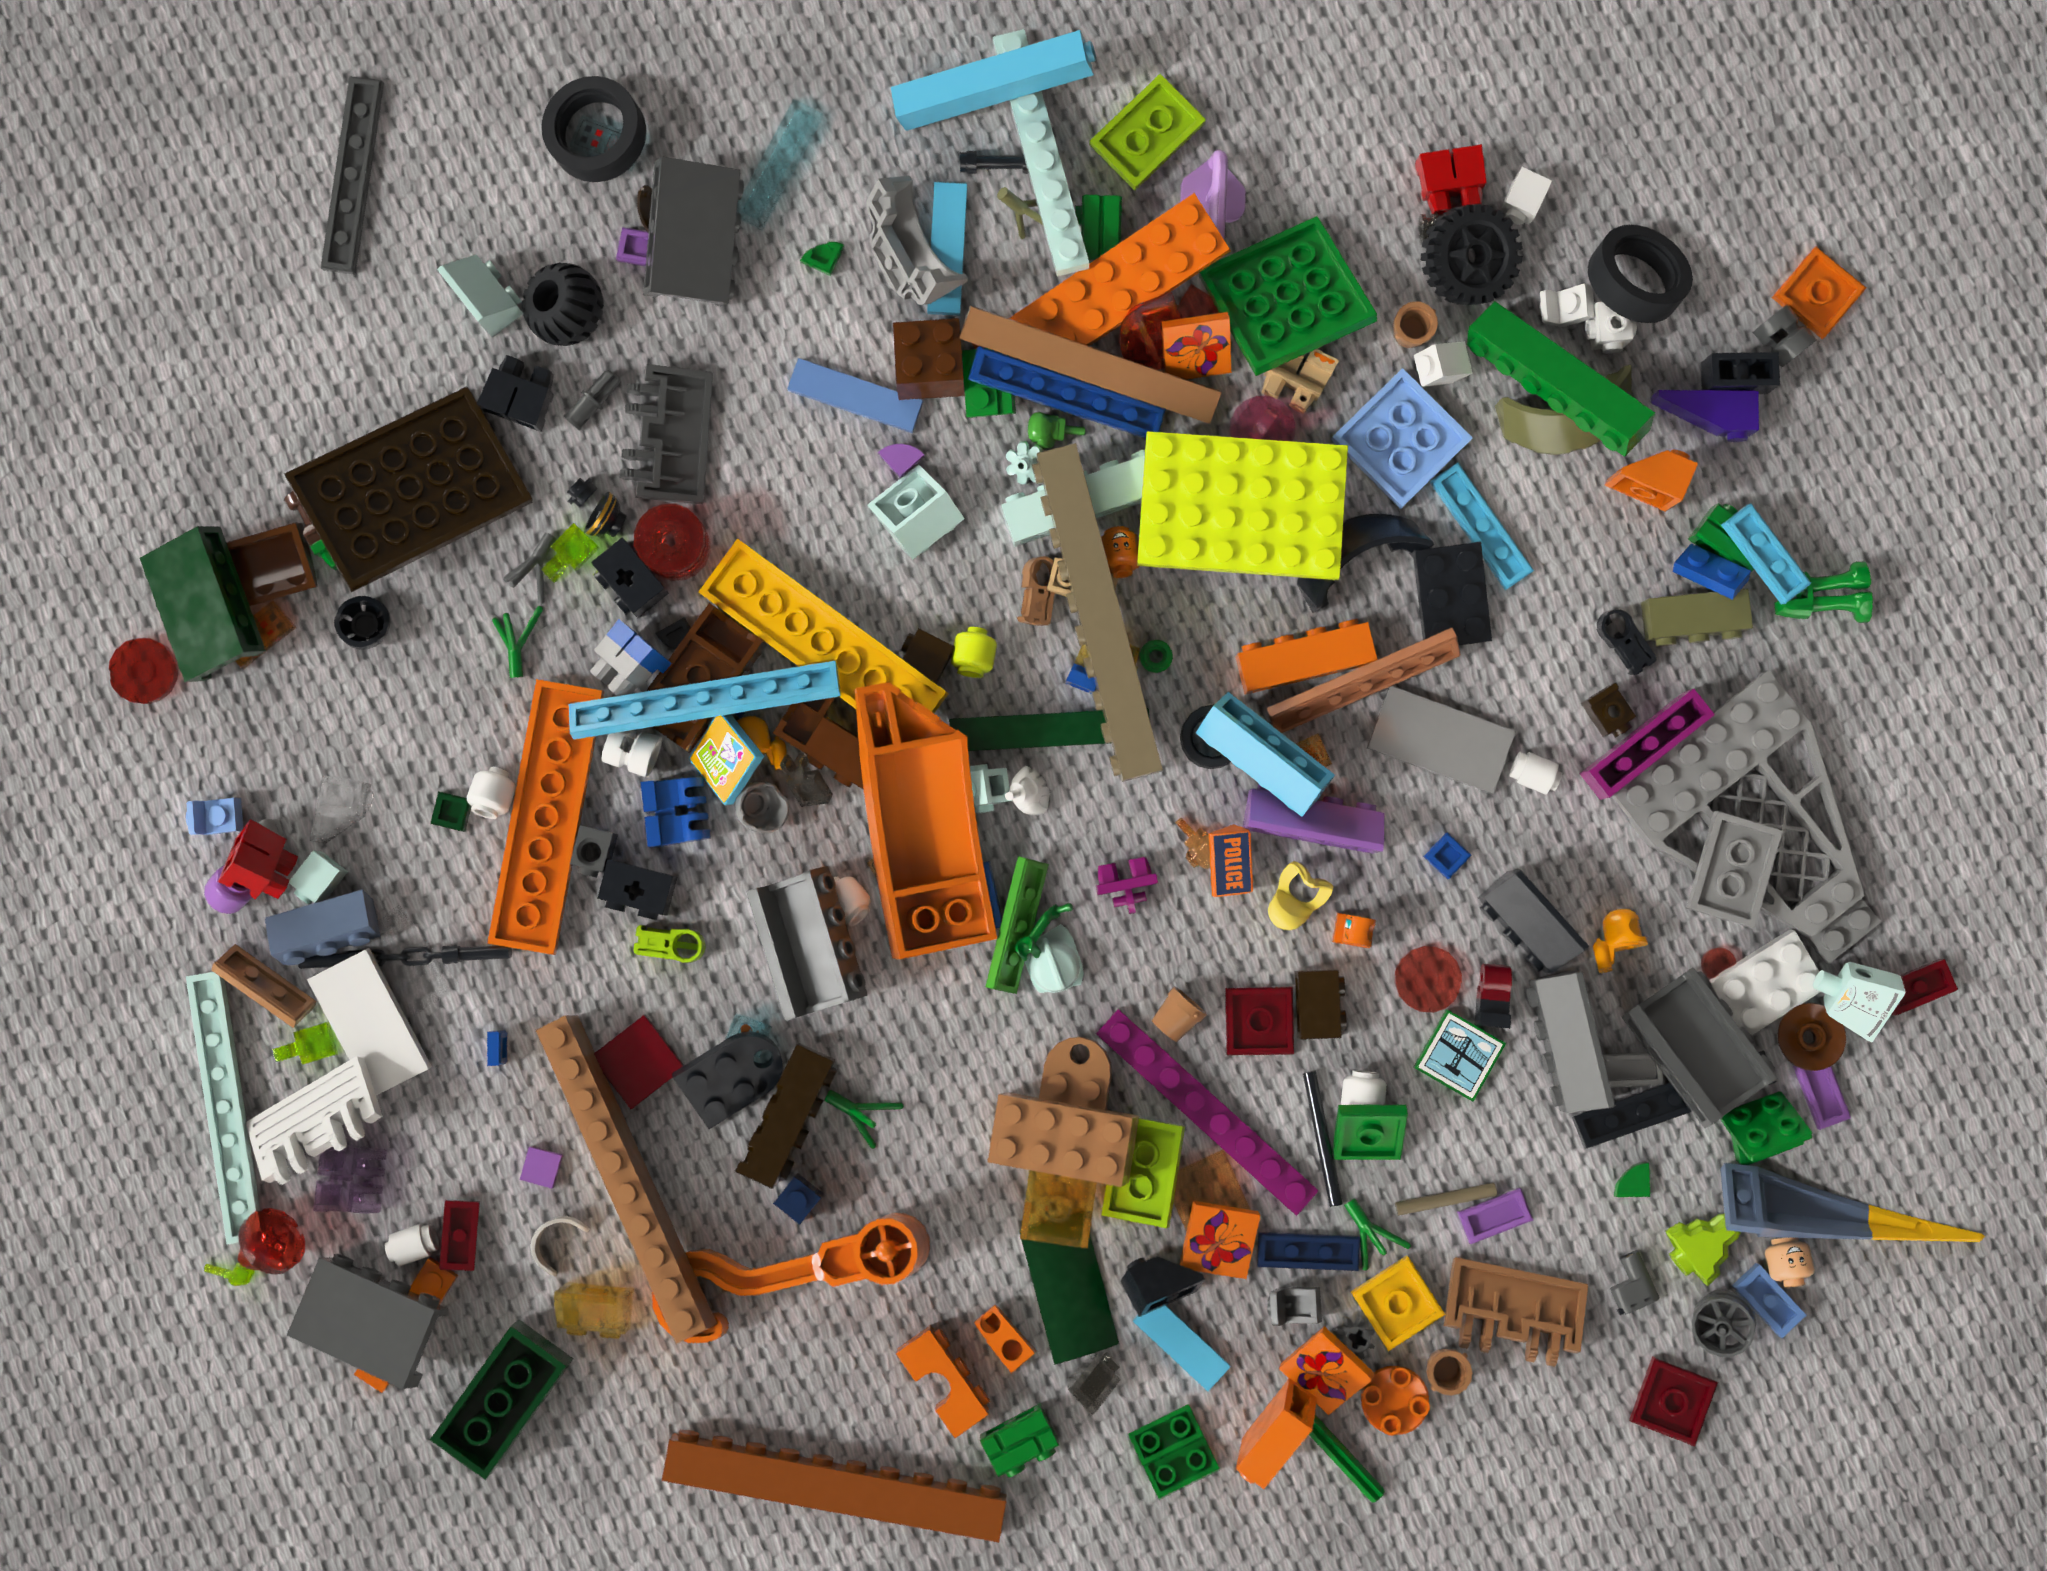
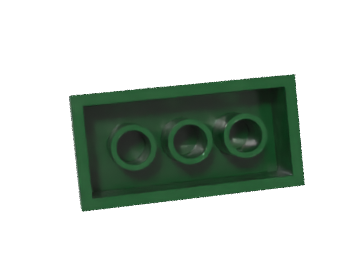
(501, 1399)

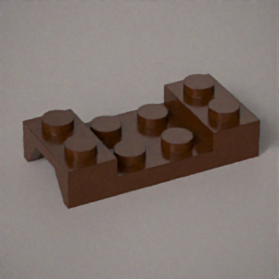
(709, 652)

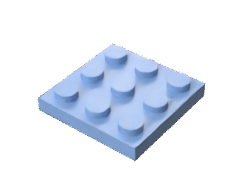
(1401, 438)

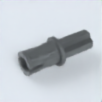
(592, 399)

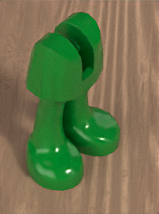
(1858, 604)

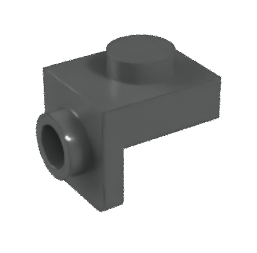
(1295, 1305)

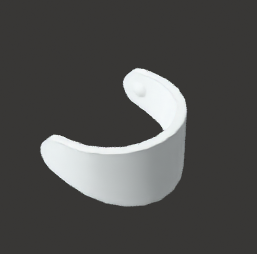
(535, 1251)

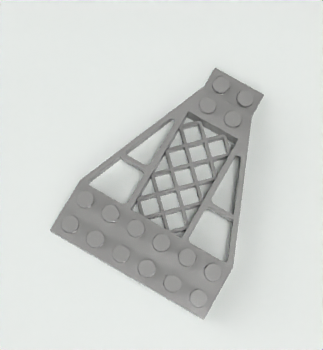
(1724, 752)

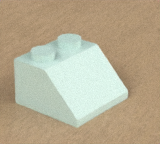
(482, 293)
(916, 511)

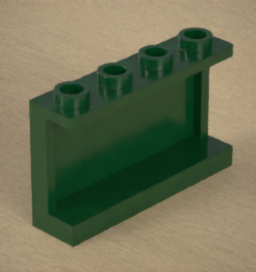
(201, 602)

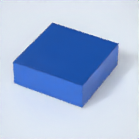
(1447, 855)
(496, 1048)

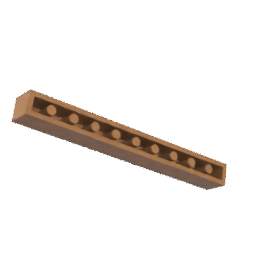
(626, 1178)

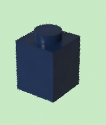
(798, 1198)

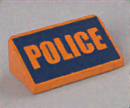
(1231, 861)

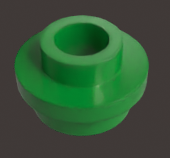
(1163, 648)

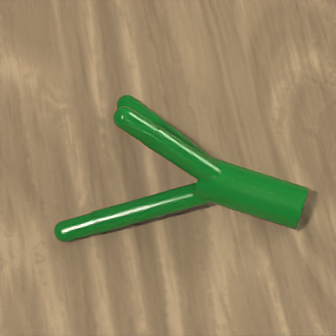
(508, 638)
(852, 1109)
(1368, 1228)

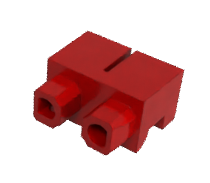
(1450, 175)
(255, 858)

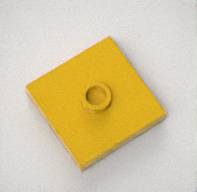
(1397, 1303)

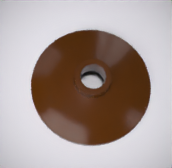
(1827, 1042)

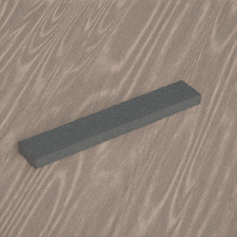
(352, 175)

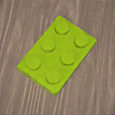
(1147, 132)
(1152, 1179)

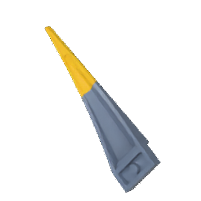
(1785, 1208)

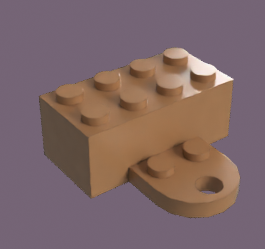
(1069, 1124)

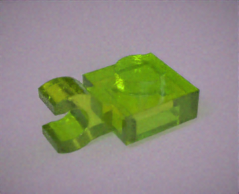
(572, 549)
(309, 1044)

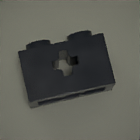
(1741, 372)
(618, 561)
(616, 886)

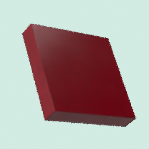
(1259, 1021)
(638, 1061)
(1673, 1401)

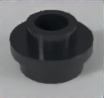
(581, 491)

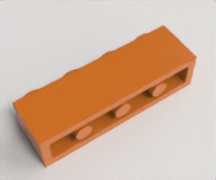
(1305, 657)

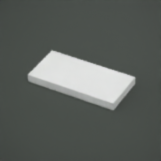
(369, 1020)

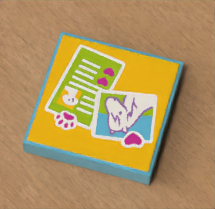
(726, 758)

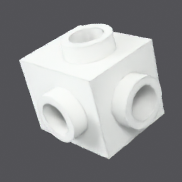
(1609, 330)

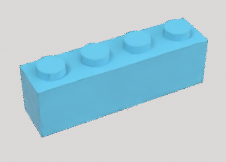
(1264, 754)

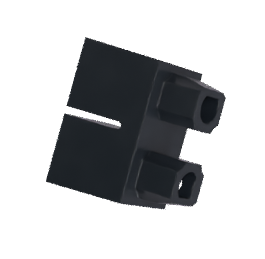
(516, 398)

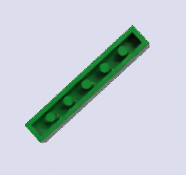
(1559, 379)

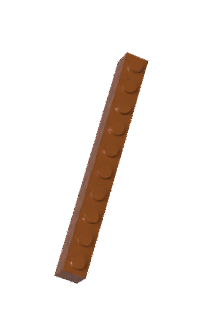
(835, 1486)

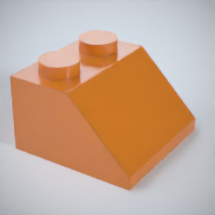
(1656, 479)

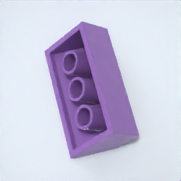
(1323, 823)

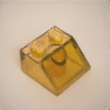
(1057, 1209)
(593, 1308)

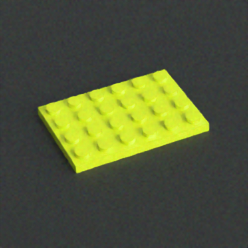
(1242, 505)

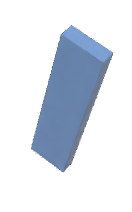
(854, 395)

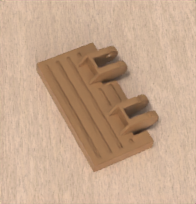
(1520, 1304)

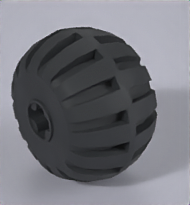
(562, 304)

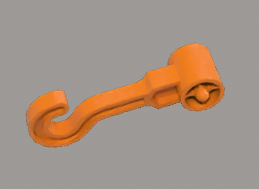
(881, 1252)

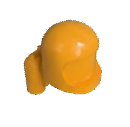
(759, 733)
(1621, 933)

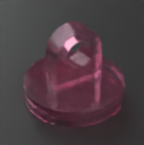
(1263, 419)

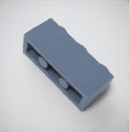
(322, 928)

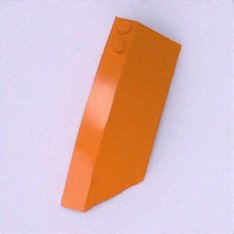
(921, 825)

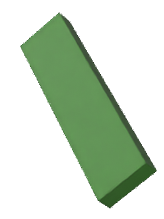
(1016, 924)

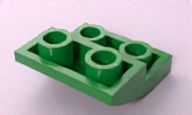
(1173, 1452)

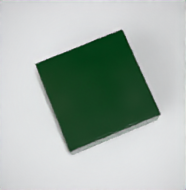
(451, 812)

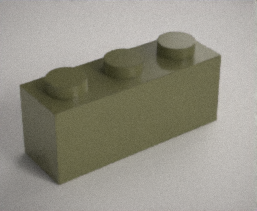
(1696, 617)

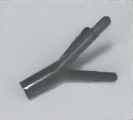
(537, 559)

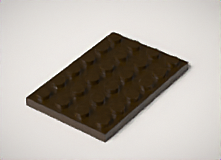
(408, 488)

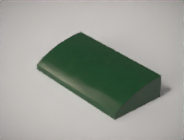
(1070, 1299)

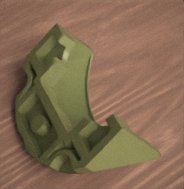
(1546, 429)

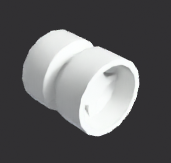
(641, 756)

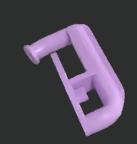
(1217, 190)

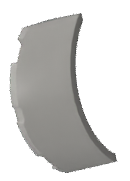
(906, 255)

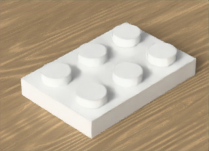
(1767, 982)

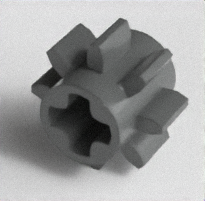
(1357, 1329)

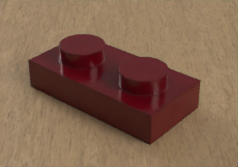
(1925, 985)
(459, 1235)

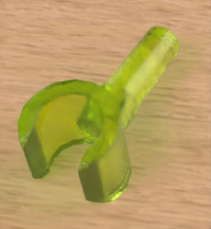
(237, 1277)

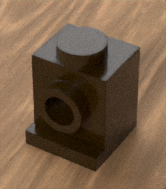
(1598, 706)

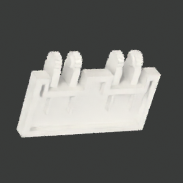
(313, 1120)

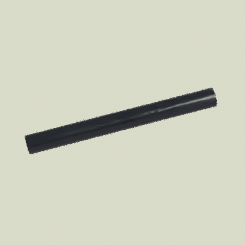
(1322, 1138)

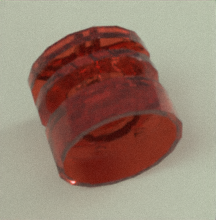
(691, 539)

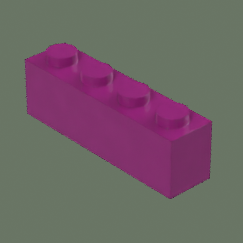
(1647, 744)

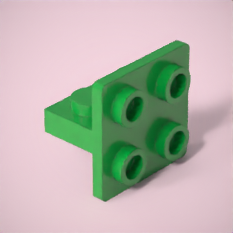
(1765, 1128)

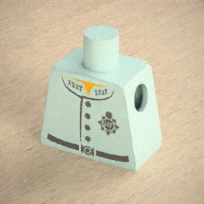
(1860, 997)

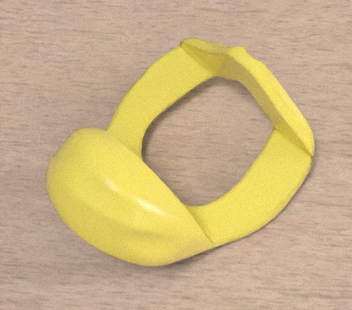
(1286, 910)

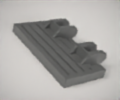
(675, 430)

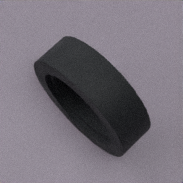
(574, 97)
(1627, 298)

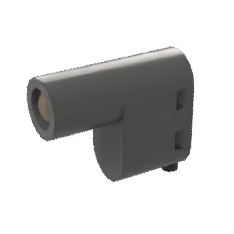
(1638, 1289)

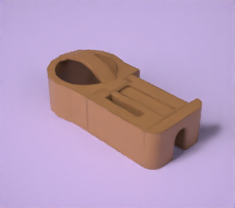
(1037, 601)

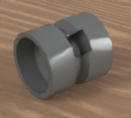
(1792, 345)

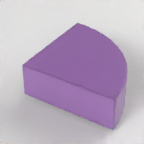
(901, 457)

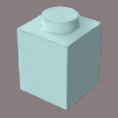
(317, 877)

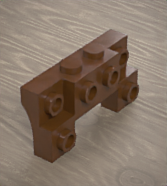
(822, 740)

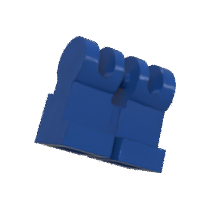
(666, 826)

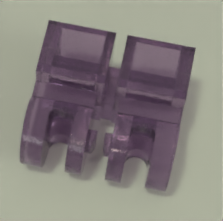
(339, 1191)

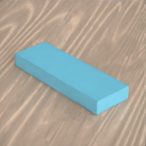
(1766, 554)
(1183, 1346)

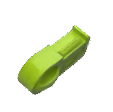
(664, 943)

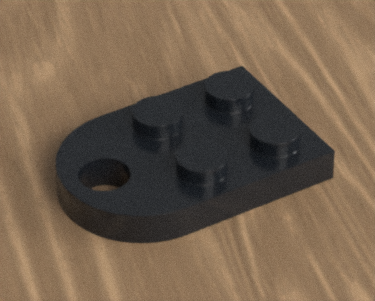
(728, 1077)

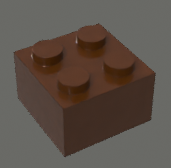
(928, 359)

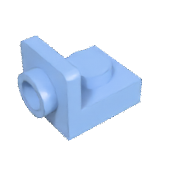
(214, 816)

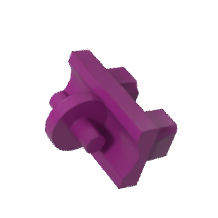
(1110, 883)

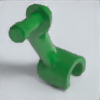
(1028, 944)

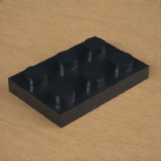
(1453, 592)

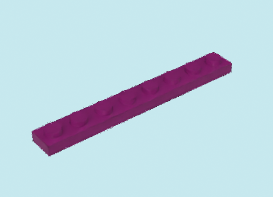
(1207, 1112)

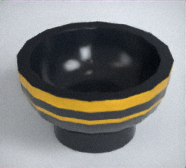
(609, 520)

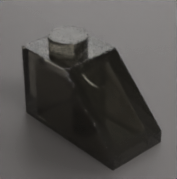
(1094, 1380)

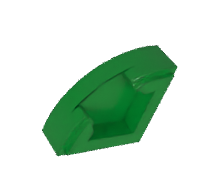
(823, 257)
(1634, 1182)

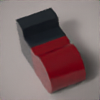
(1494, 996)

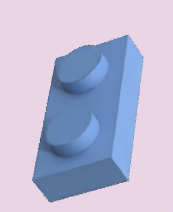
(1769, 1300)

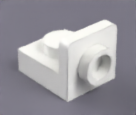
(1567, 305)

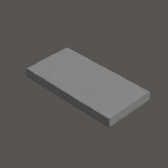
(1441, 739)

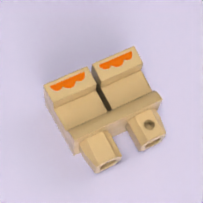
(1307, 384)

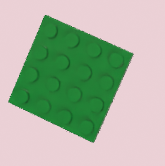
(1288, 295)

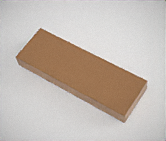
(264, 985)

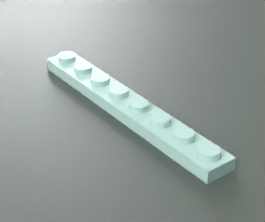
(1046, 171)
(223, 1100)

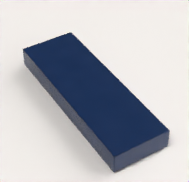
(1308, 1251)

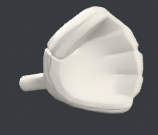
(1029, 792)

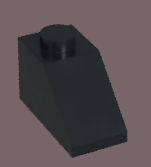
(1158, 1283)

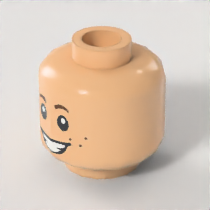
(1789, 1261)

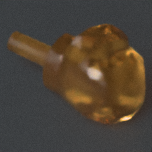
(1198, 845)

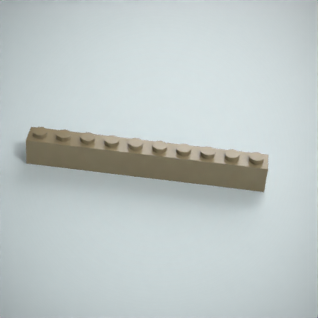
(1098, 613)

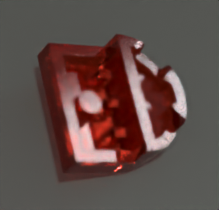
(1142, 330)

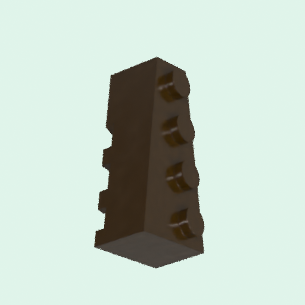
(787, 1116)

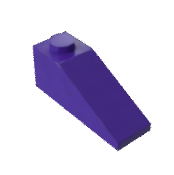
(1715, 411)

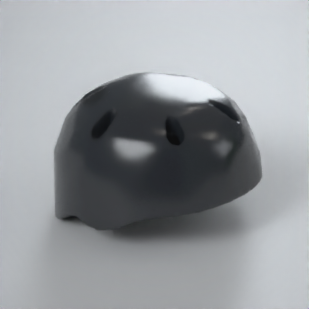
(364, 623)

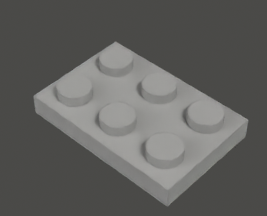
(1734, 869)

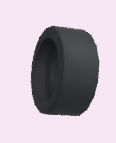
(1188, 746)

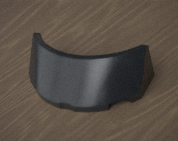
(1363, 534)

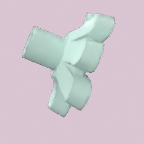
(1025, 456)

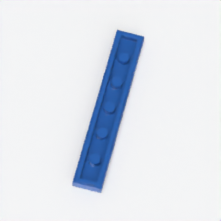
(1065, 393)

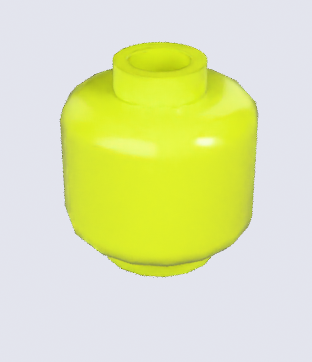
(973, 652)

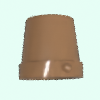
(1414, 324)
(1178, 1014)
(1448, 1371)

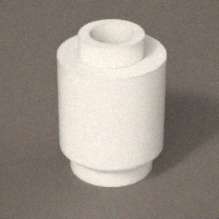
(1535, 772)
(411, 1244)

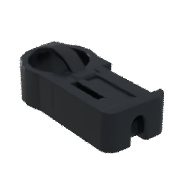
(1630, 646)

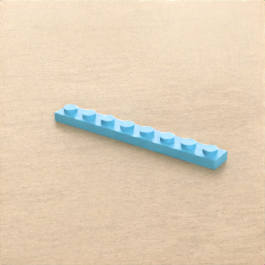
(704, 700)

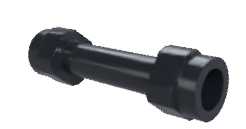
(971, 162)

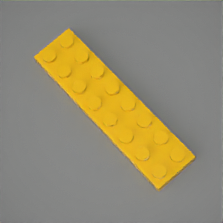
(808, 628)

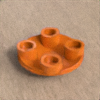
(1395, 1400)

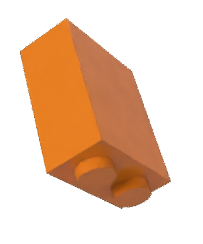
(1276, 1434)

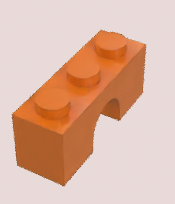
(929, 1354)

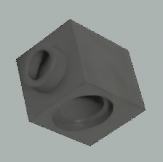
(585, 837)

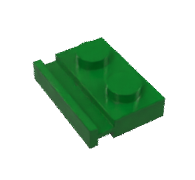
(981, 399)

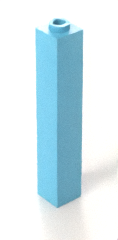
(993, 80)

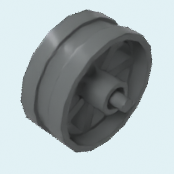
(1723, 1323)

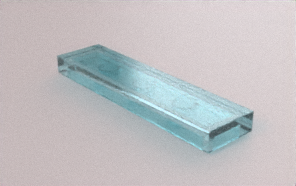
(778, 164)

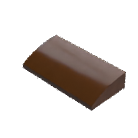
(273, 563)

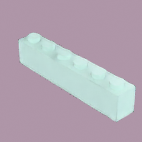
(1110, 491)

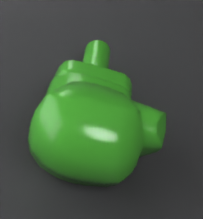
(1048, 428)

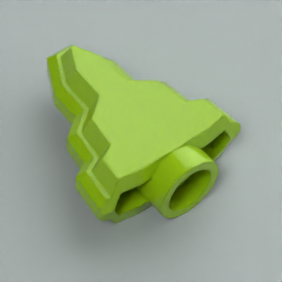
(1701, 1246)

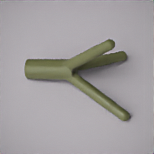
(1020, 208)

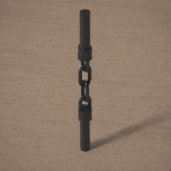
(448, 954)

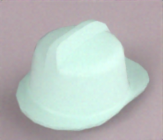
(1058, 963)

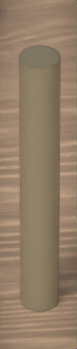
(1445, 1199)

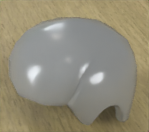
(753, 803)

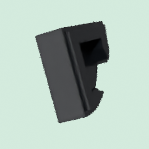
(674, 633)

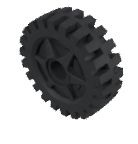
(1494, 248)

